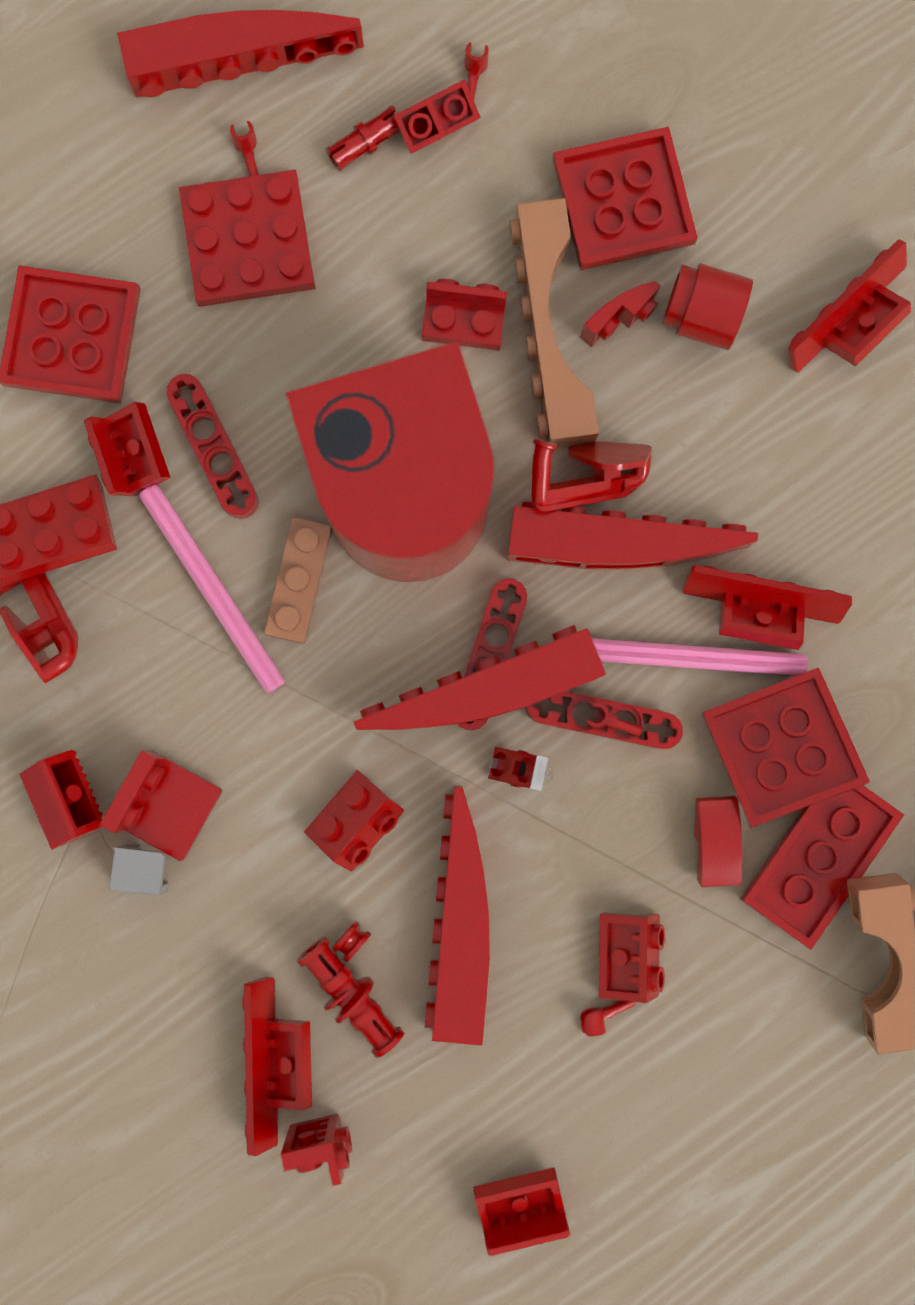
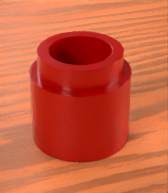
(708, 304)

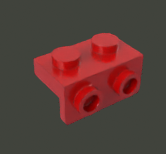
(127, 450)
(354, 822)
(521, 1211)

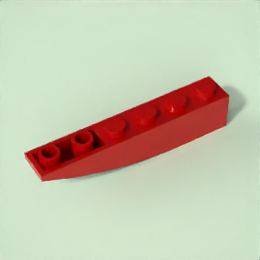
(229, 45)
(614, 541)
(496, 687)
(461, 932)

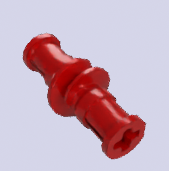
(351, 997)

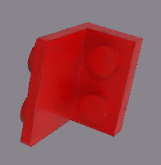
(162, 804)

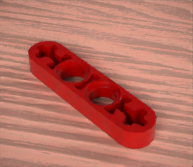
(214, 445)
(484, 651)
(655, 718)

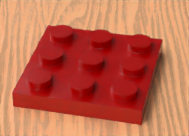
(625, 198)
(246, 238)
(69, 334)
(785, 747)

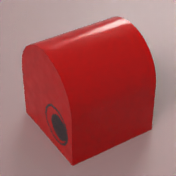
(399, 462)

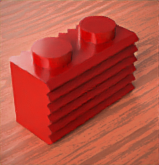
(62, 798)

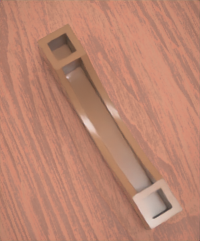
(566, 403)

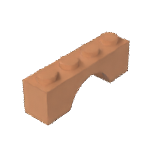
(885, 909)

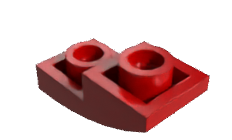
(437, 116)
(625, 308)
(720, 841)

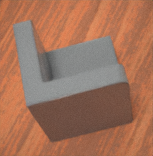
(138, 870)

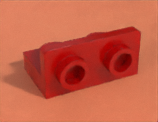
(464, 314)
(630, 957)
(317, 1142)

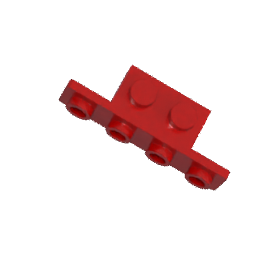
(858, 316)
(765, 608)
(274, 1065)

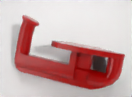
(605, 485)
(50, 628)

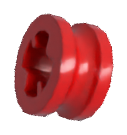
(351, 941)

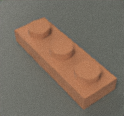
(298, 580)

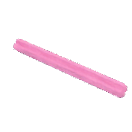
(211, 588)
(701, 657)

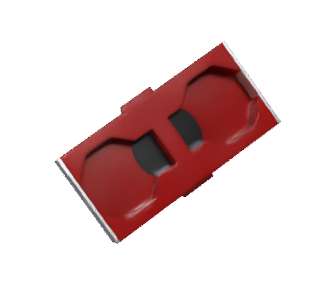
(519, 768)

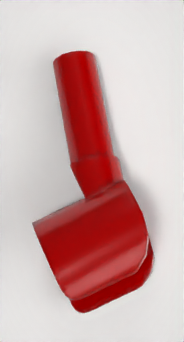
(475, 67)
(246, 145)
(614, 722)
(593, 1018)

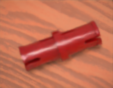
(363, 139)

